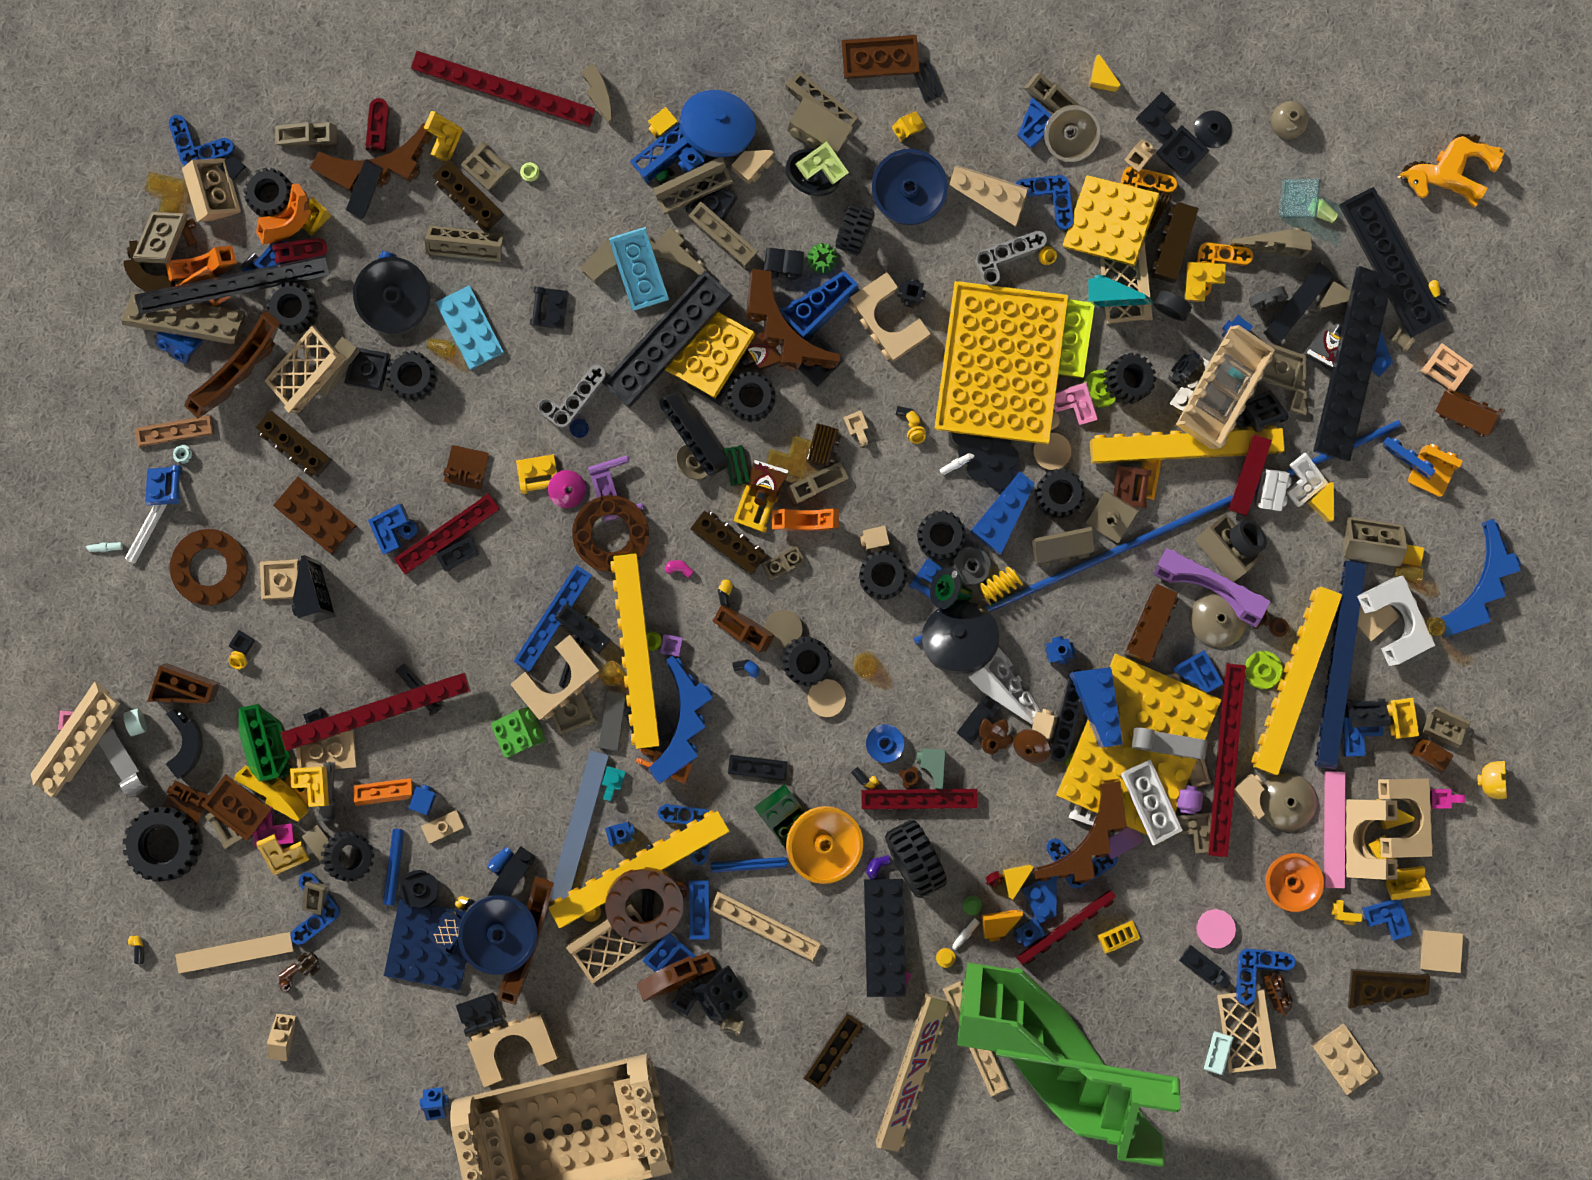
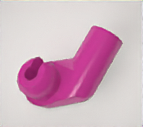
(678, 565)

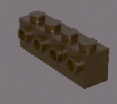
(468, 195)
(1175, 242)
(293, 443)
(727, 542)
(833, 1049)

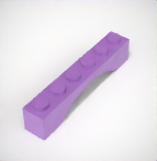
(1244, 602)

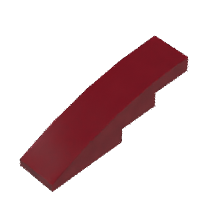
(1249, 475)

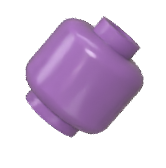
(1190, 800)

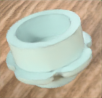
(182, 449)

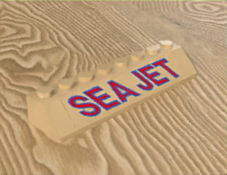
(911, 1073)

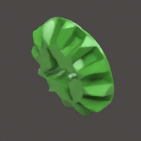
(822, 267)

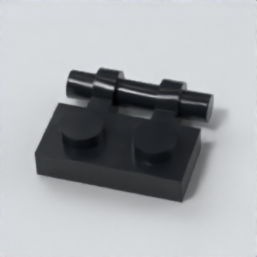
(477, 1008)

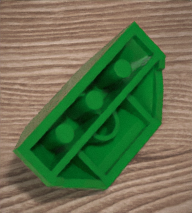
(262, 742)

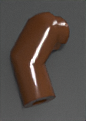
(285, 977)

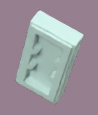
(1218, 1053)

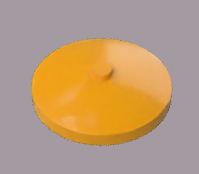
(824, 844)

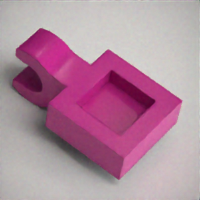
(1443, 799)

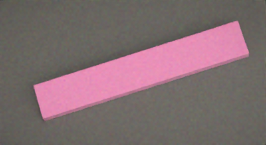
(1334, 830)

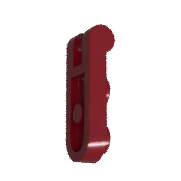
(377, 125)
(299, 250)

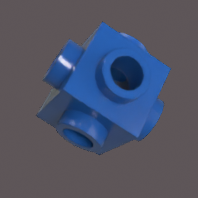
(686, 154)
(1052, 650)
(434, 1103)

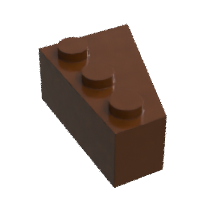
(1469, 412)
(180, 685)

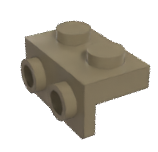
(1446, 726)

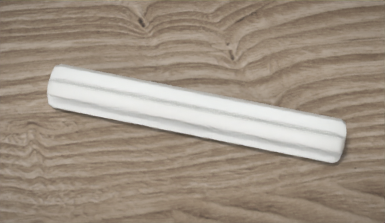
(145, 533)

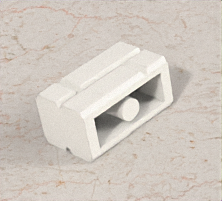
(1273, 489)

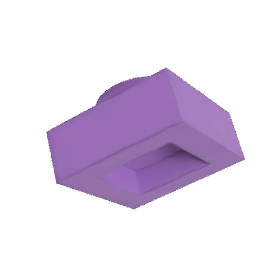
(671, 645)

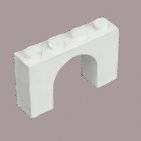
(1415, 635)

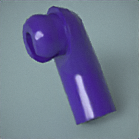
(875, 865)

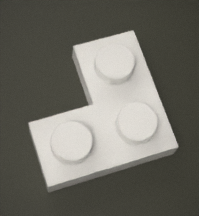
(1310, 480)

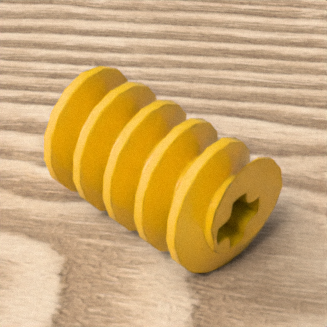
(1000, 584)

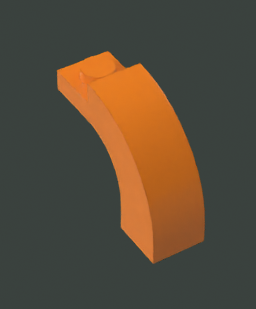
(287, 222)
(218, 260)
(805, 520)

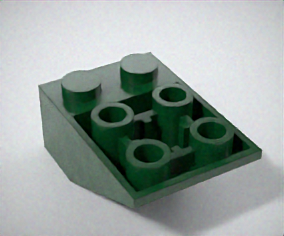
(780, 812)

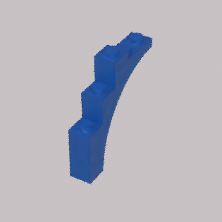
(1489, 588)
(691, 699)

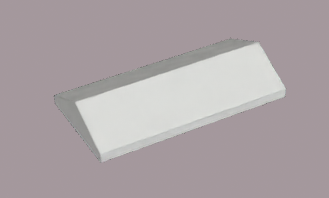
(1151, 802)

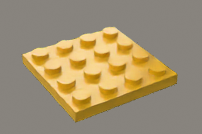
(1111, 220)
(712, 355)

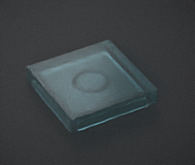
(1299, 198)

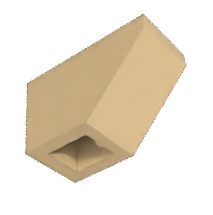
(751, 164)
(281, 1037)

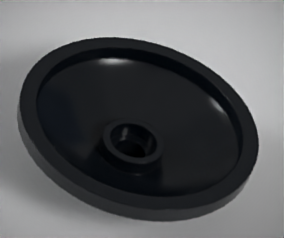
(815, 185)

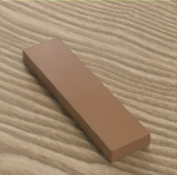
(174, 431)

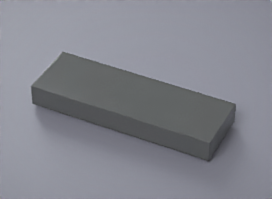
(612, 720)

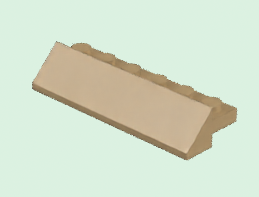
(75, 740)

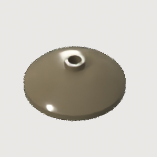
(1078, 143)
(1207, 626)
(1275, 798)

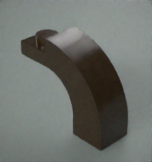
(140, 277)

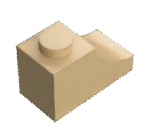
(1249, 793)

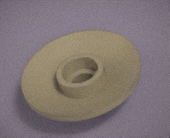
(683, 460)

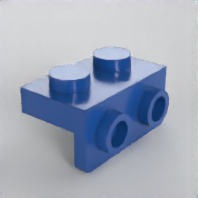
(178, 345)

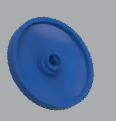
(717, 123)

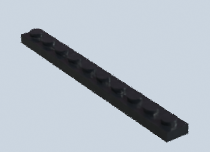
(231, 284)

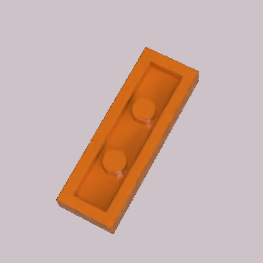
(383, 792)

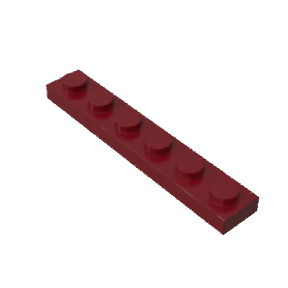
(446, 534)
(919, 799)
(1073, 923)

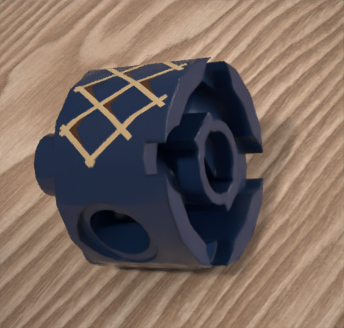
(446, 933)

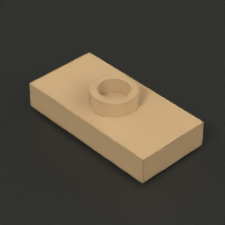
(442, 826)

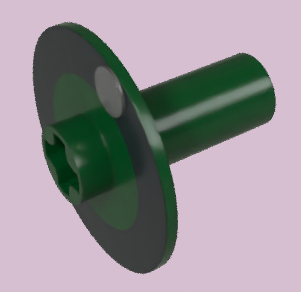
(947, 588)

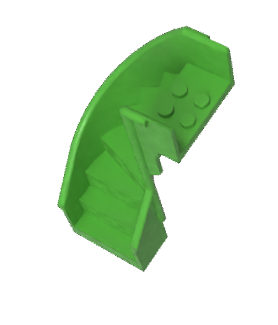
(1021, 1021)

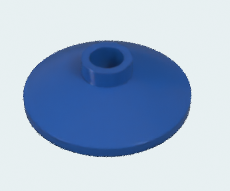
(888, 733)

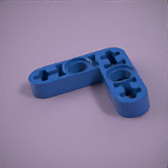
(190, 149)
(1056, 194)
(679, 820)
(1061, 848)
(324, 919)
(1256, 963)

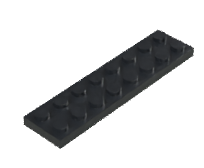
(1390, 256)
(667, 339)

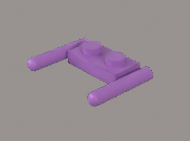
(603, 481)

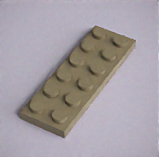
(189, 320)

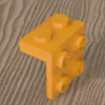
(1444, 468)

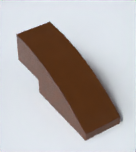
(743, 628)

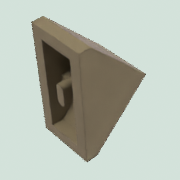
(1334, 296)
(314, 897)

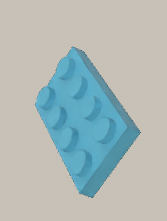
(638, 268)
(469, 327)

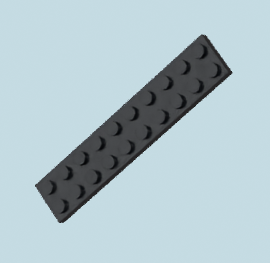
(1353, 363)

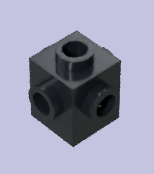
(914, 286)

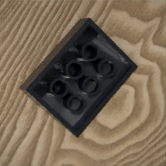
(311, 592)

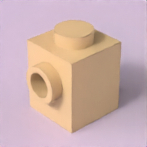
(1140, 154)
(874, 539)
(1045, 723)

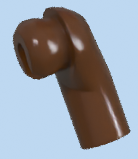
(187, 232)

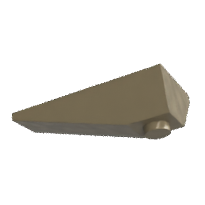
(1287, 242)

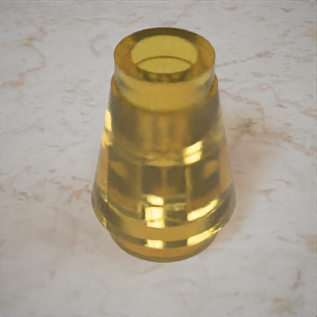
(444, 348)
(1411, 573)
(1438, 628)

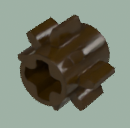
(308, 964)

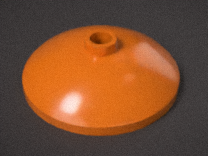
(1307, 885)

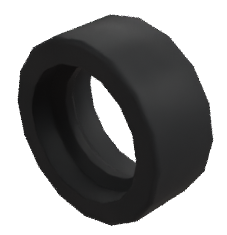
(1172, 305)
(1241, 543)

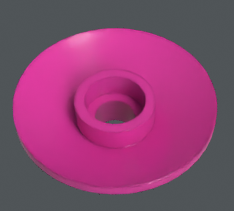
(560, 482)

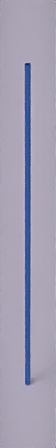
(1157, 532)

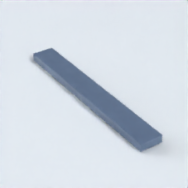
(579, 824)

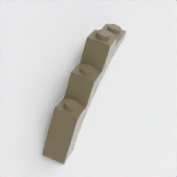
(665, 249)

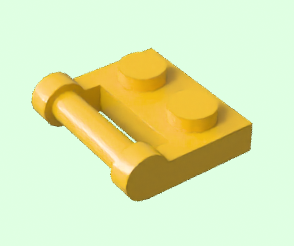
(535, 468)
(748, 509)

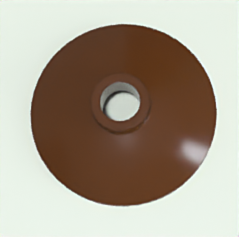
(1033, 740)

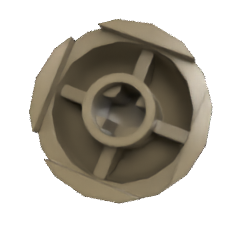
(1289, 120)

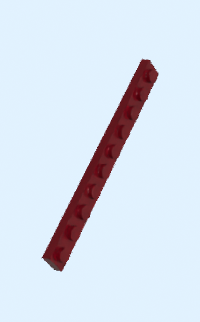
(503, 88)
(375, 711)
(1226, 760)

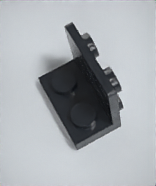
(720, 994)

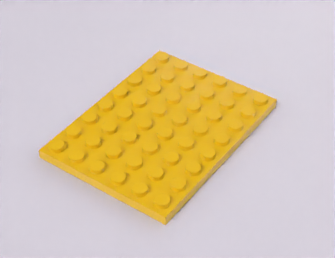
(1001, 362)
(1148, 702)

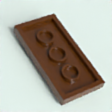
(880, 56)
(314, 515)

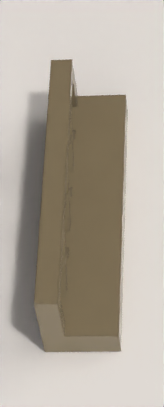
(800, 93)
(690, 179)
(722, 235)
(464, 246)

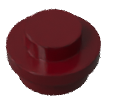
(994, 879)

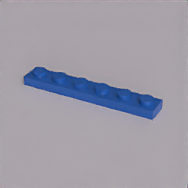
(548, 624)

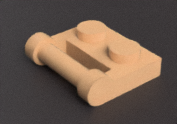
(1449, 362)

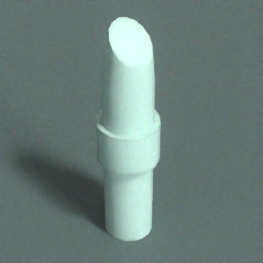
(104, 547)

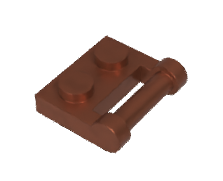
(1125, 485)

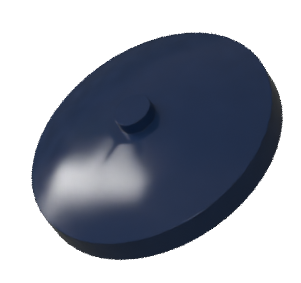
(909, 187)
(497, 934)

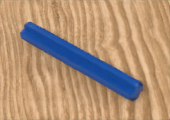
(751, 864)
(393, 866)

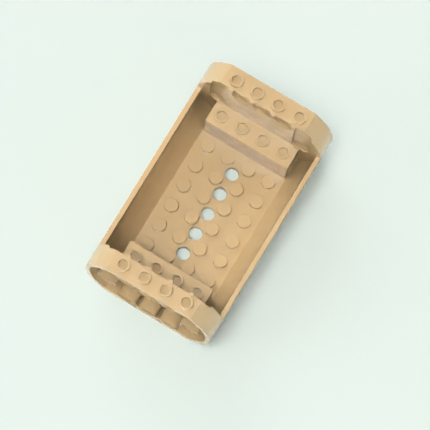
(635, 1146)

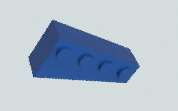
(819, 305)
(1001, 517)
(1099, 704)

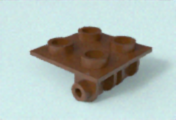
(466, 467)
(186, 800)
(1283, 1000)

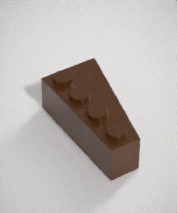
(1151, 624)

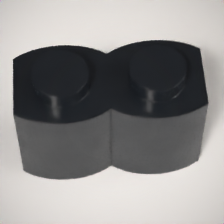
(784, 262)

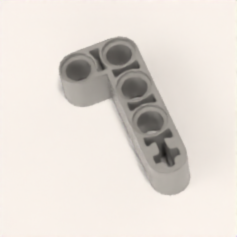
(1012, 254)
(576, 394)
(1168, 744)
(124, 763)

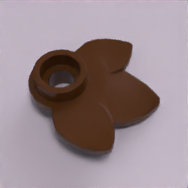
(995, 733)

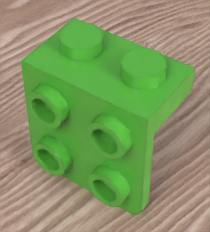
(518, 731)

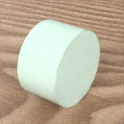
(135, 722)

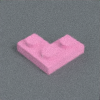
(1080, 399)

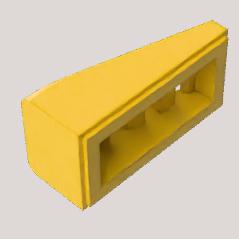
(1101, 937)

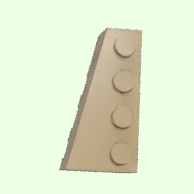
(995, 194)

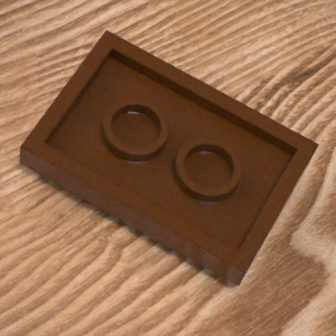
(236, 807)

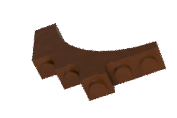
(399, 162)
(794, 349)
(236, 369)
(1079, 861)
(538, 905)

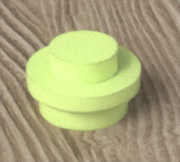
(529, 172)

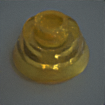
(863, 670)
(612, 673)

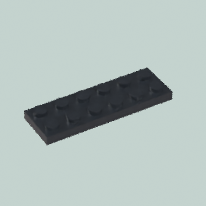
(884, 938)

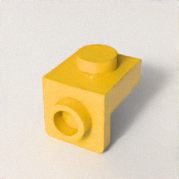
(908, 126)
(1349, 918)

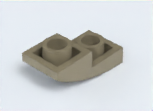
(783, 563)
(315, 840)

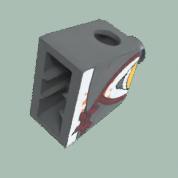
(1324, 348)

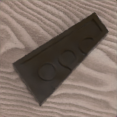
(1385, 986)

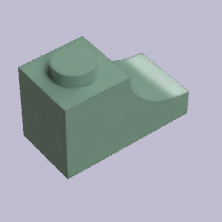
(933, 762)

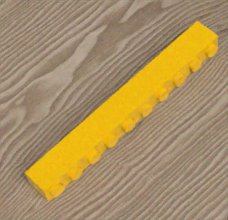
(1176, 446)
(636, 651)
(1296, 681)
(659, 857)

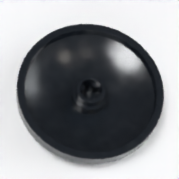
(391, 295)
(960, 638)

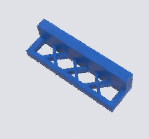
(663, 161)

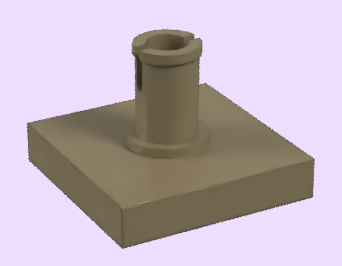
(1112, 516)

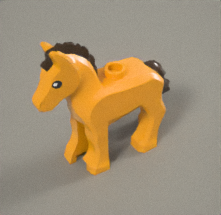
(1450, 167)

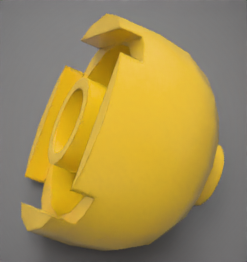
(1494, 780)

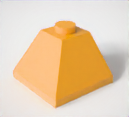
(999, 923)

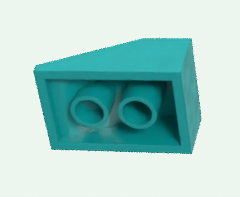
(1109, 293)

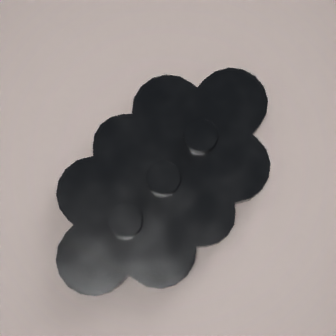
(991, 458)

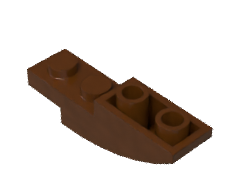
(674, 975)

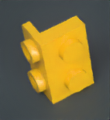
(1403, 718)
(1409, 884)

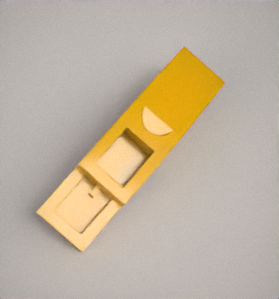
(276, 791)

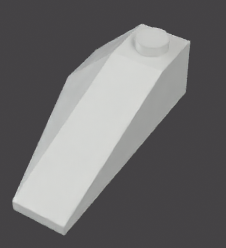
(1001, 685)

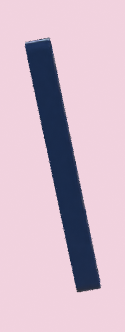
(1341, 663)

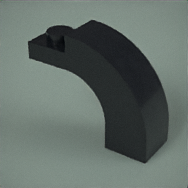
(191, 746)
(513, 873)

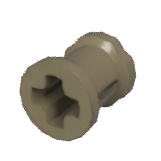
(1402, 340)
(732, 1025)

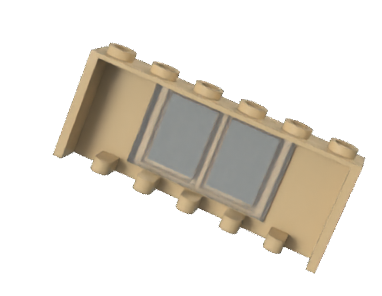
(1225, 387)

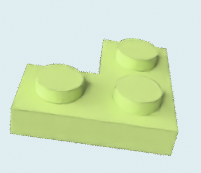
(824, 159)

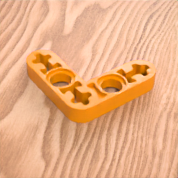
(1139, 181)
(1215, 256)

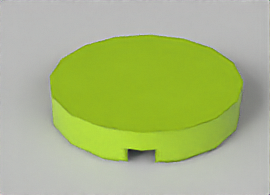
(1097, 389)
(1257, 669)

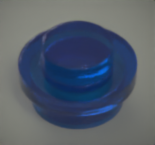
(579, 428)

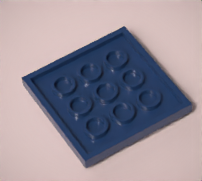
(415, 957)

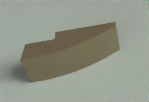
(598, 92)
(1047, 93)
(306, 134)
(349, 352)
(816, 483)

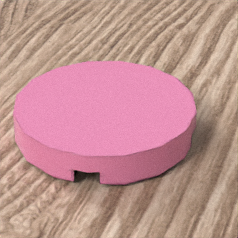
(1216, 928)

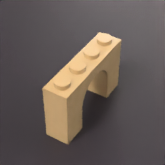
(893, 343)
(582, 671)
(1418, 839)
(1359, 860)
(532, 1029)

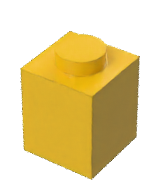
(661, 122)

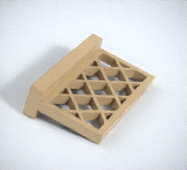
(1143, 287)
(315, 381)
(598, 931)
(1263, 1028)

